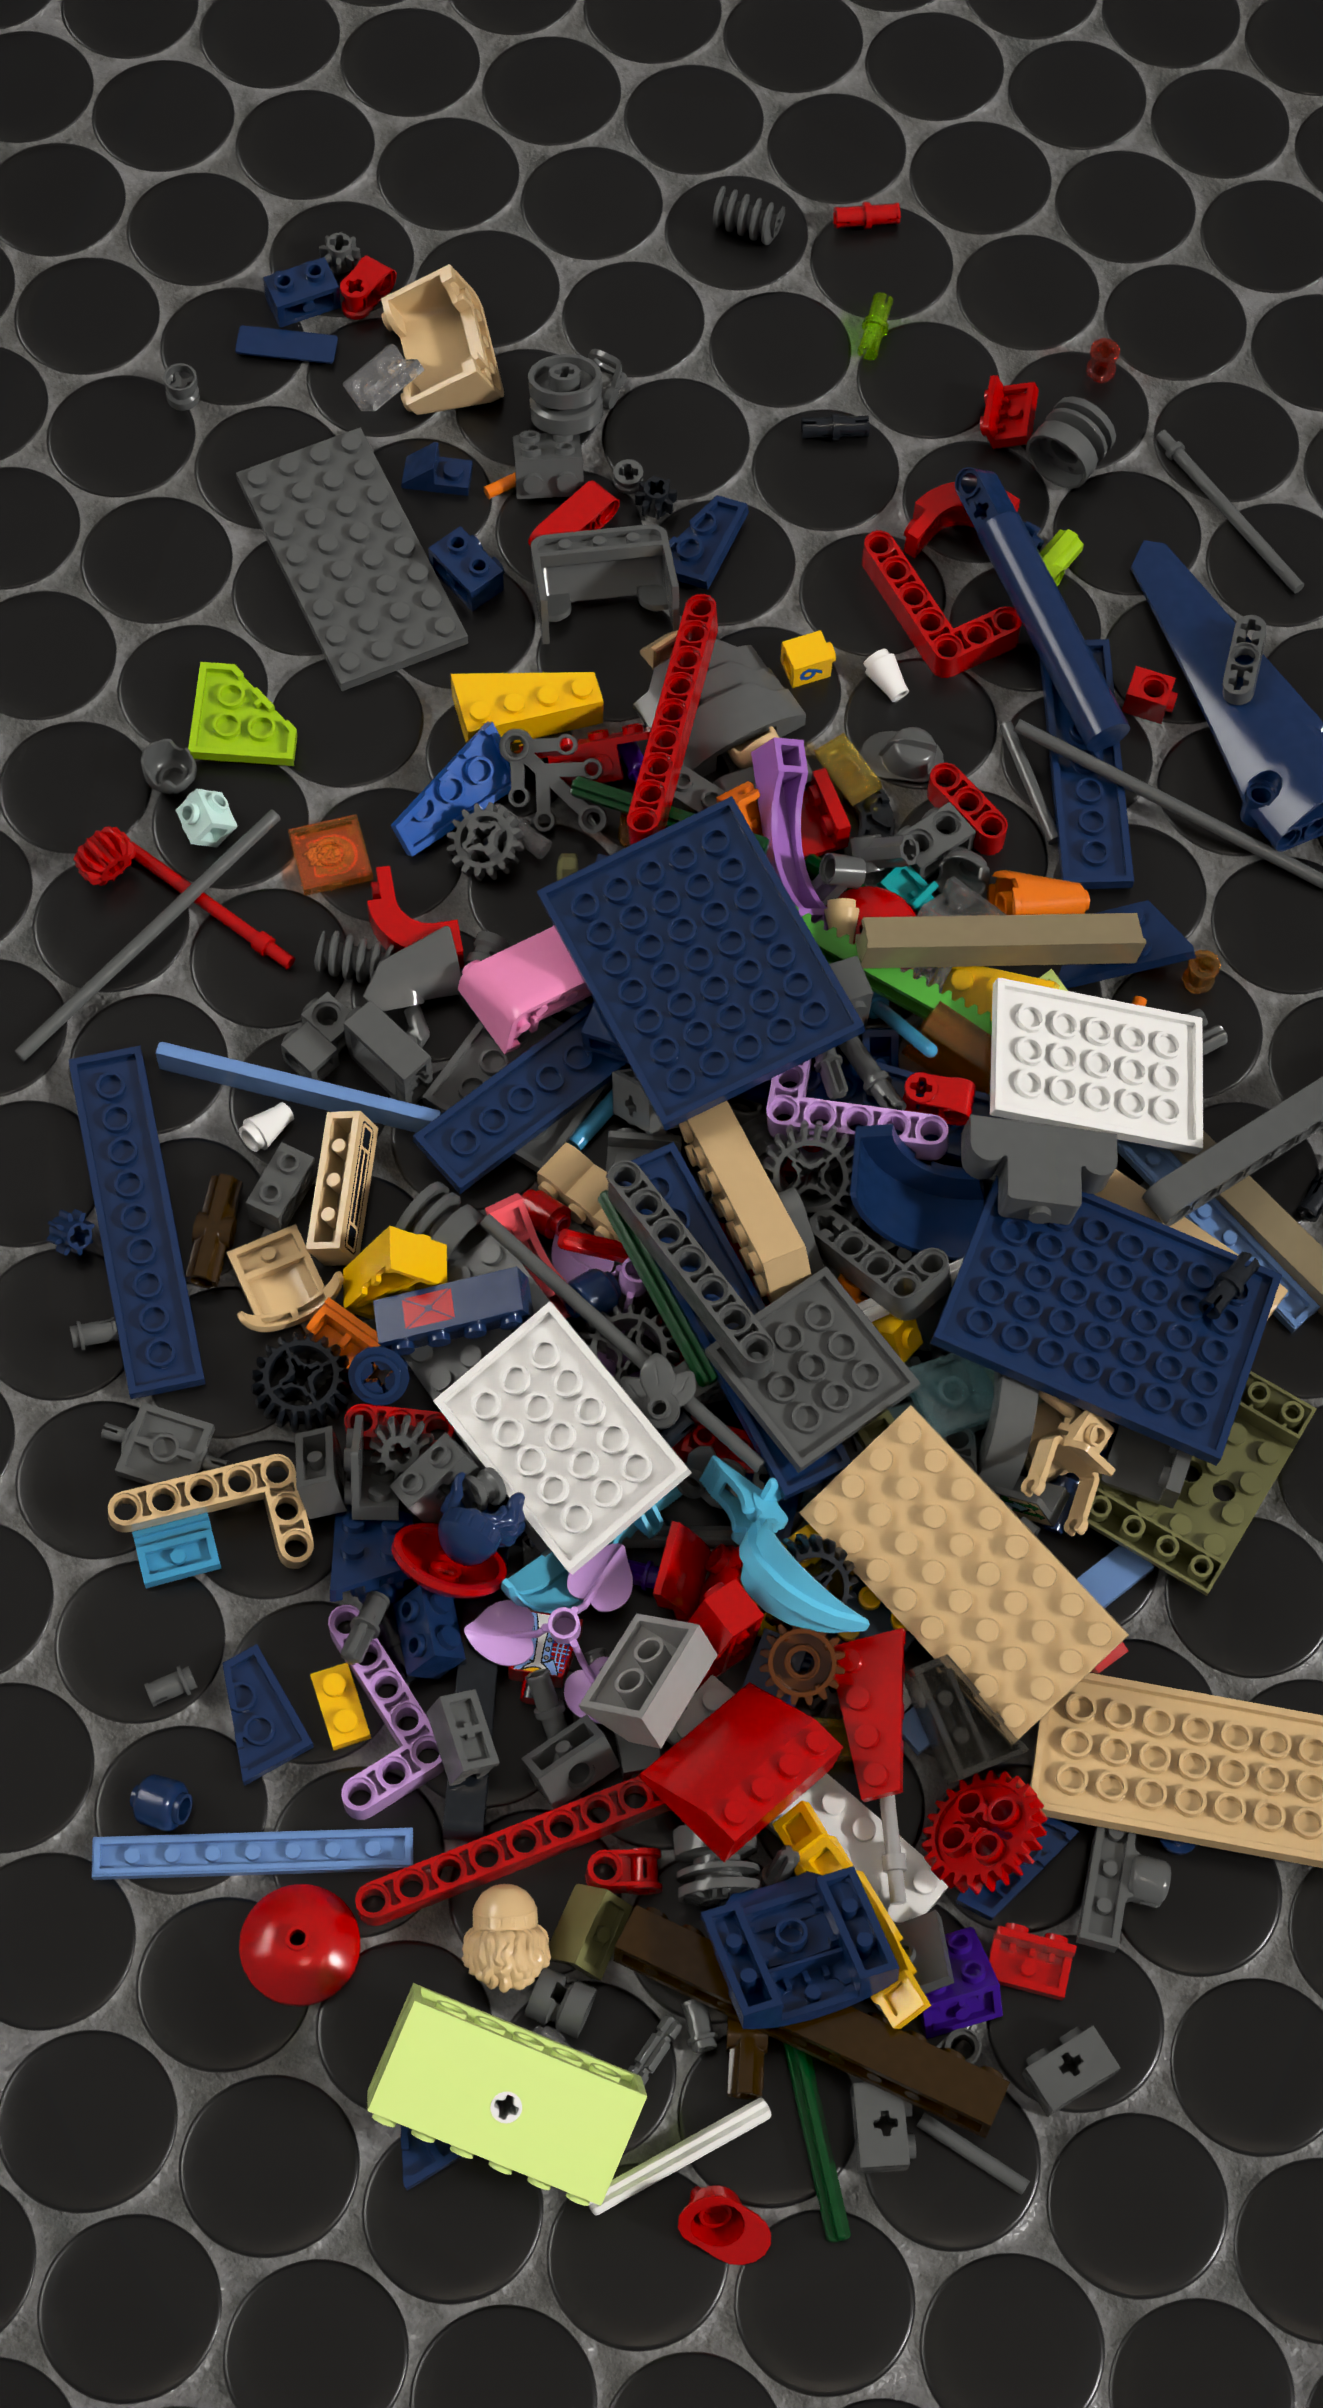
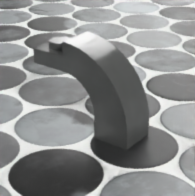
(1008, 1432)

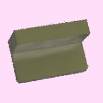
(589, 1930)

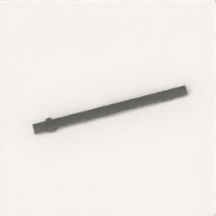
(1176, 451)

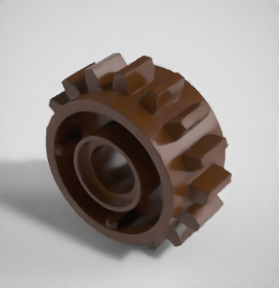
(802, 1683)

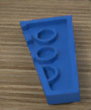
(471, 777)

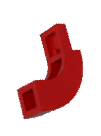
(936, 511)
(393, 925)

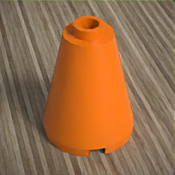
(1036, 895)

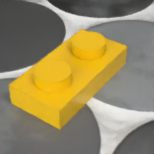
(340, 1706)

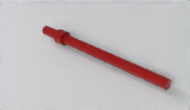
(260, 941)

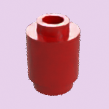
(546, 1213)

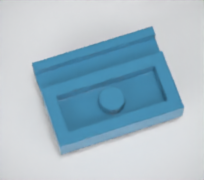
(176, 1550)

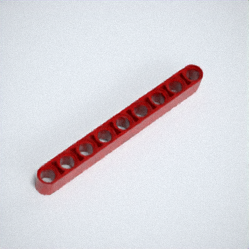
(673, 719)
(509, 1858)

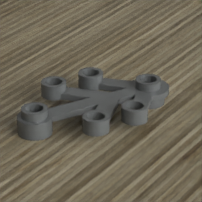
(549, 778)

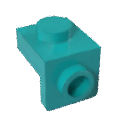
(909, 886)

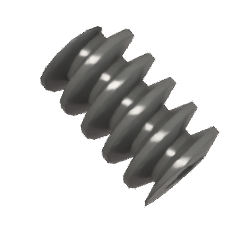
(747, 217)
(348, 958)

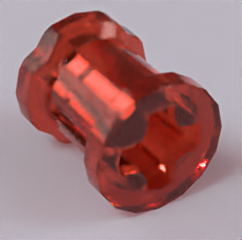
(1104, 355)

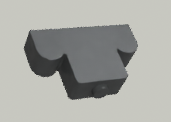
(1038, 1165)

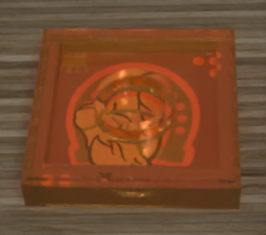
(330, 854)

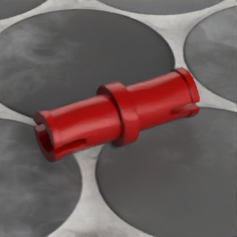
(866, 215)

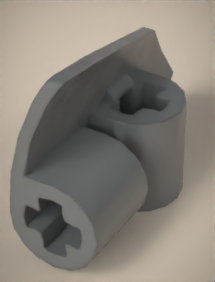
(416, 973)

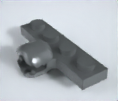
(1113, 1878)

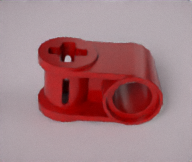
(366, 287)
(942, 1096)
(628, 1871)

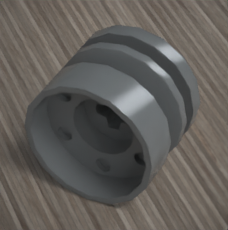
(1071, 442)
(438, 1215)
(708, 1876)

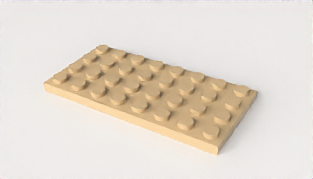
(964, 1571)
(1184, 1768)

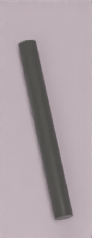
(1030, 782)

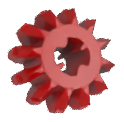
(104, 855)

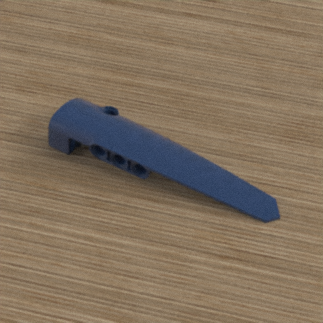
(1267, 743)

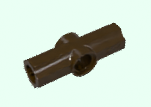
(214, 1231)
(746, 2061)

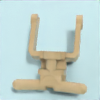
(1076, 1451)

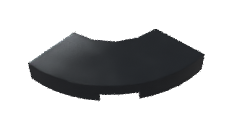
(874, 815)

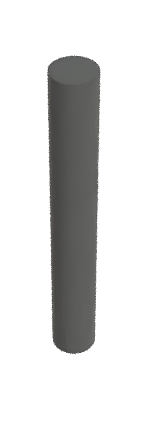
(973, 2153)

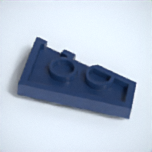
(707, 540)
(262, 1716)
(989, 1903)

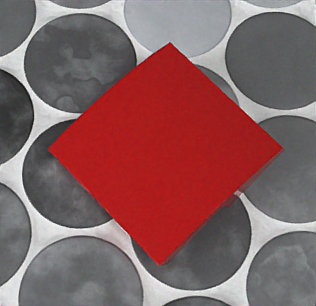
(681, 1572)

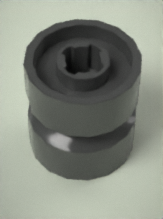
(575, 2004)

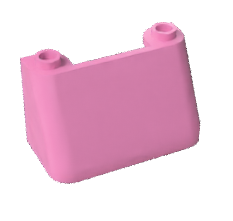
(522, 987)

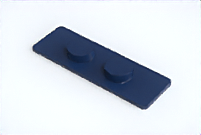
(286, 344)

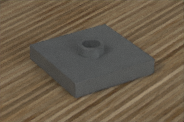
(927, 1949)

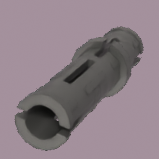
(876, 1082)

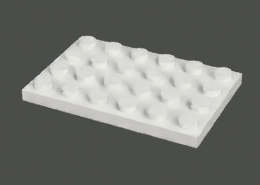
(1096, 1065)
(562, 1437)

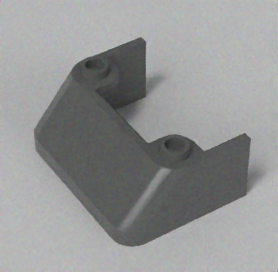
(603, 566)

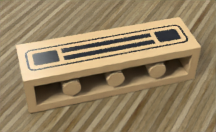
(342, 1187)

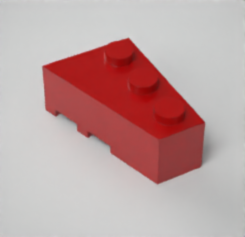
(729, 1623)

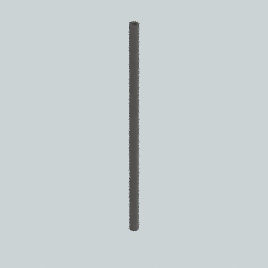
(1170, 803)
(147, 935)
(615, 1336)

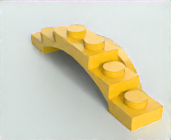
(824, 1855)

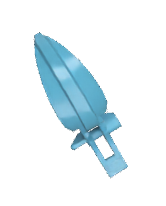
(768, 1569)
(544, 1580)

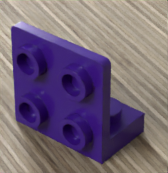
(972, 1996)

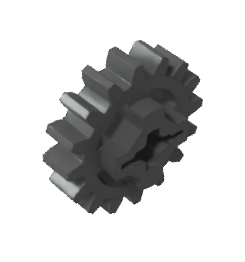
(497, 832)

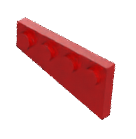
(874, 1710)

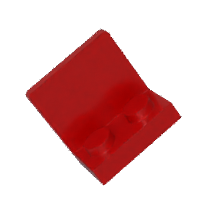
(823, 817)

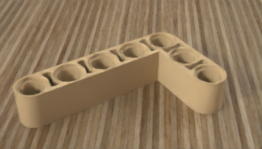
(222, 1498)

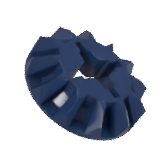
(372, 1390)

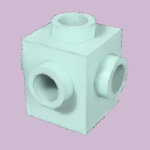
(206, 818)

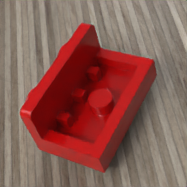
(1008, 413)
(1031, 1961)

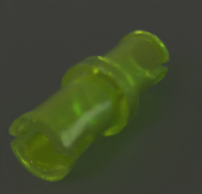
(875, 326)

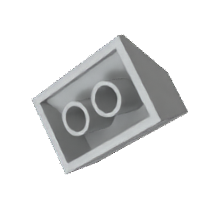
(649, 1679)

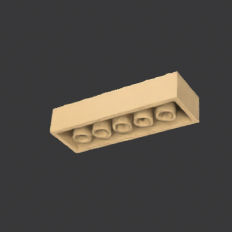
(747, 1201)

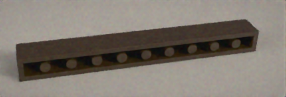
(845, 2039)

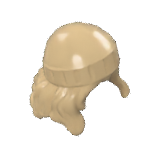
(506, 1941)

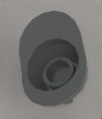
(902, 754)

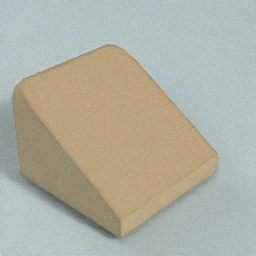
(660, 649)

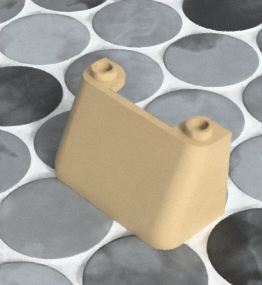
(449, 336)

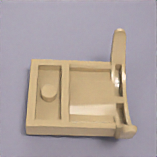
(280, 1281)

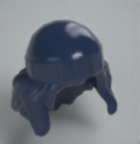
(474, 1535)

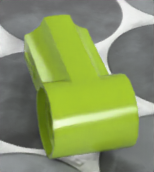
(1061, 553)

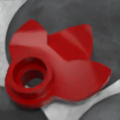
(724, 1567)

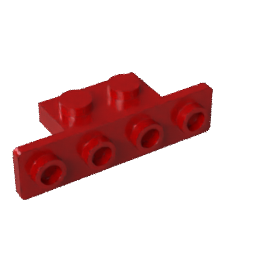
(599, 746)

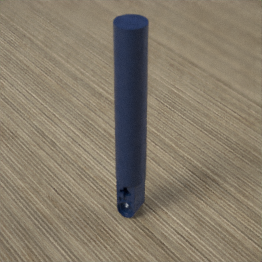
(1042, 609)

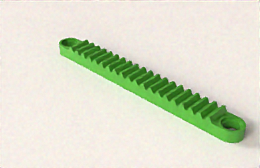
(891, 982)

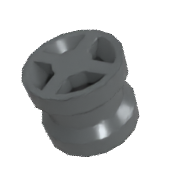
(483, 1490)

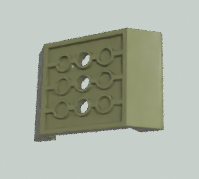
(1201, 1530)

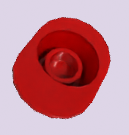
(724, 2226)

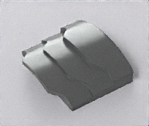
(735, 705)

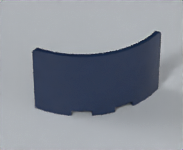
(909, 1200)

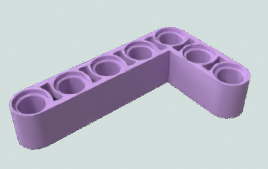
(843, 1115)
(390, 1711)

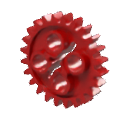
(984, 1832)

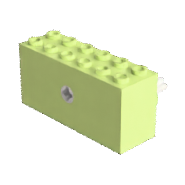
(506, 2096)

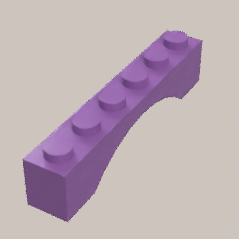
(781, 781)

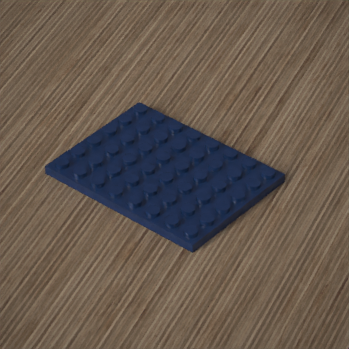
(700, 963)
(1110, 1319)

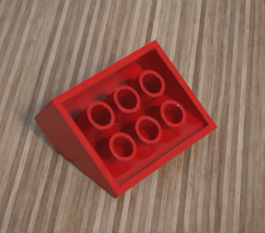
(742, 1768)

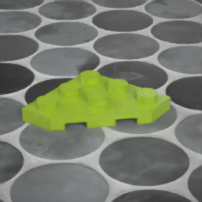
(237, 721)

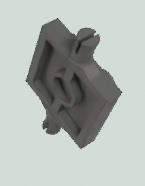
(162, 1446)

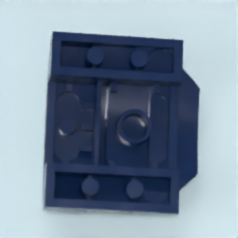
(800, 1949)

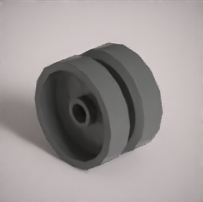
(565, 394)

